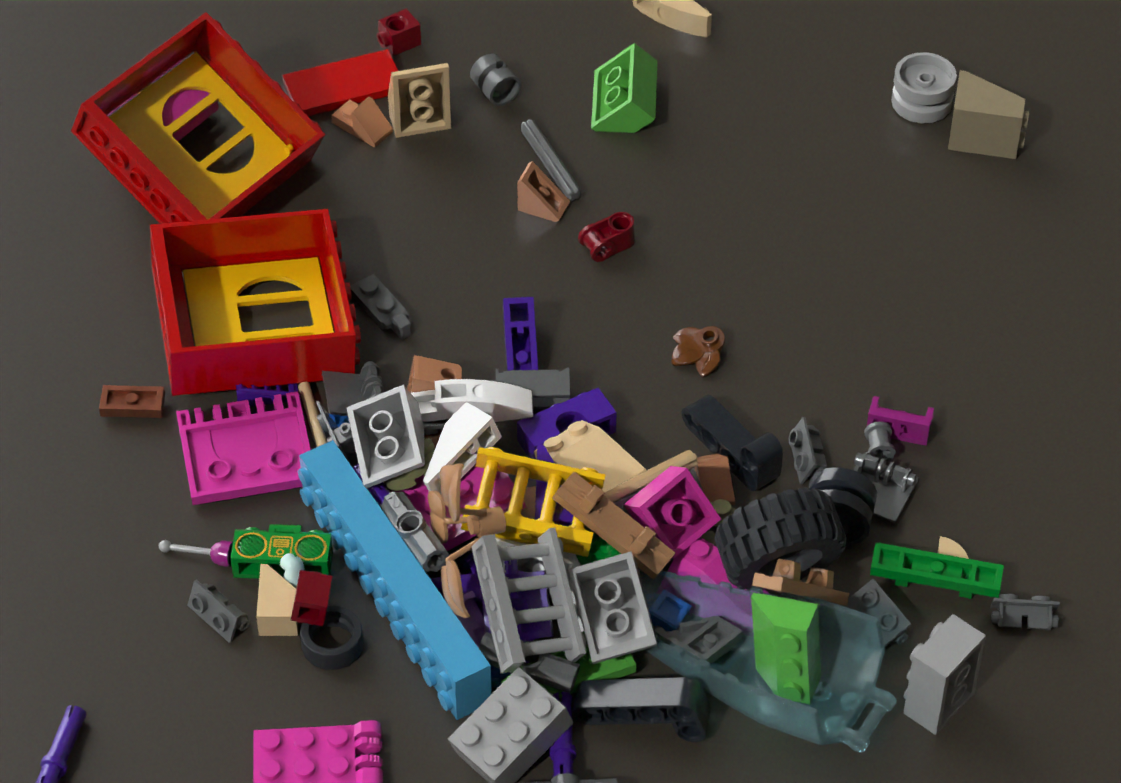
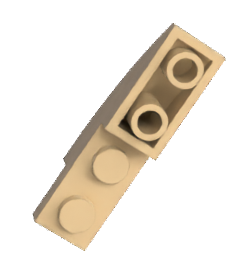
(678, 14)

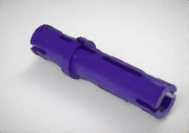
(563, 750)
(55, 761)

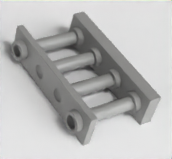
(505, 619)

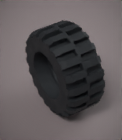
(784, 525)

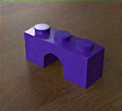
(587, 406)

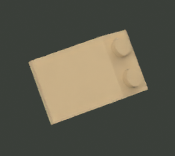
(420, 100)
(590, 447)

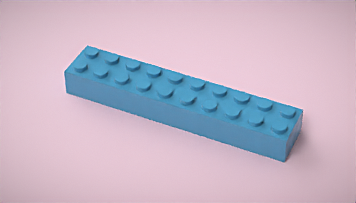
(395, 580)

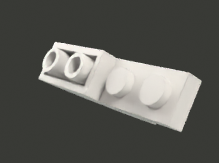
(494, 398)

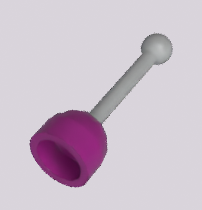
(219, 552)

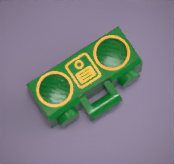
(258, 547)

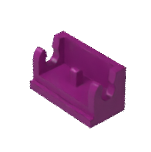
(904, 425)

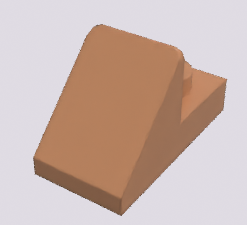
(363, 121)

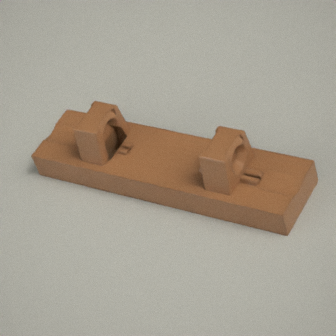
(613, 524)
(787, 580)

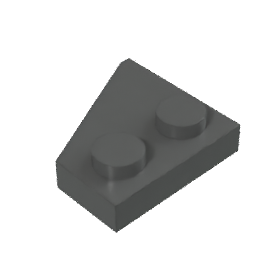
(703, 638)

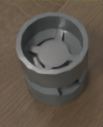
(495, 79)

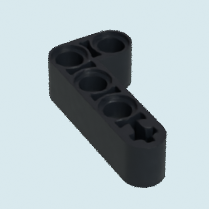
(749, 459)
(645, 702)

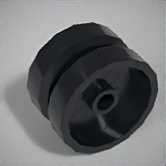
(853, 499)

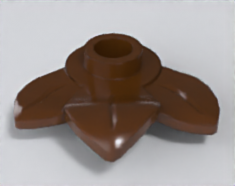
(696, 350)

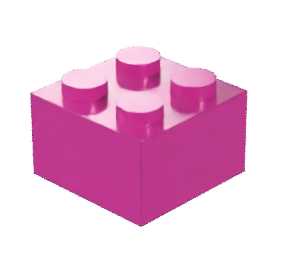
(673, 509)

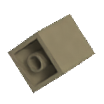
(987, 118)

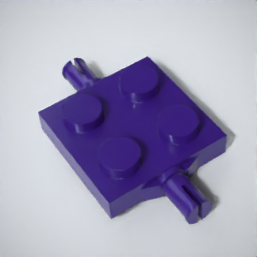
(526, 600)

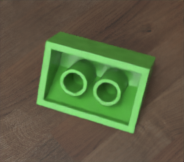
(625, 92)
(787, 645)

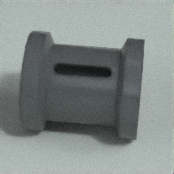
(879, 440)

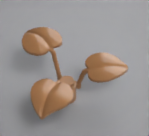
(479, 522)

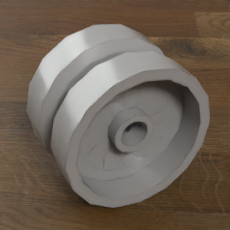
(923, 87)

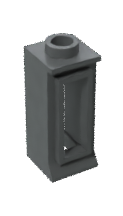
(547, 386)

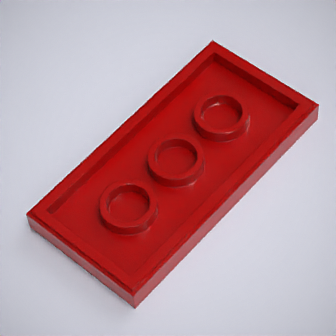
(335, 83)

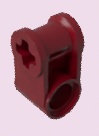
(609, 236)

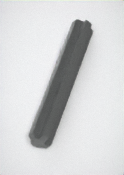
(550, 160)

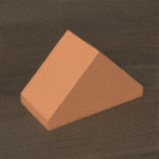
(540, 195)
(715, 477)

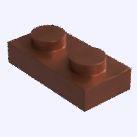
(132, 401)

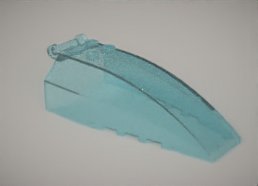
(848, 654)

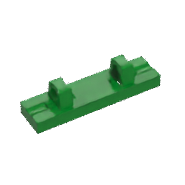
(936, 570)

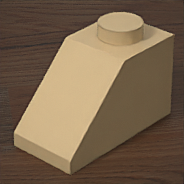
(275, 604)

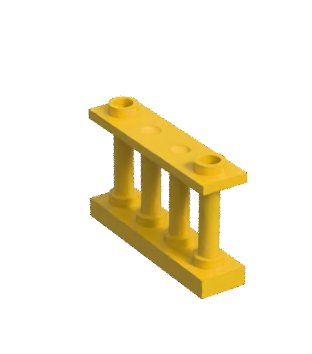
(526, 530)

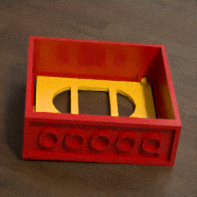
(157, 167)
(217, 265)

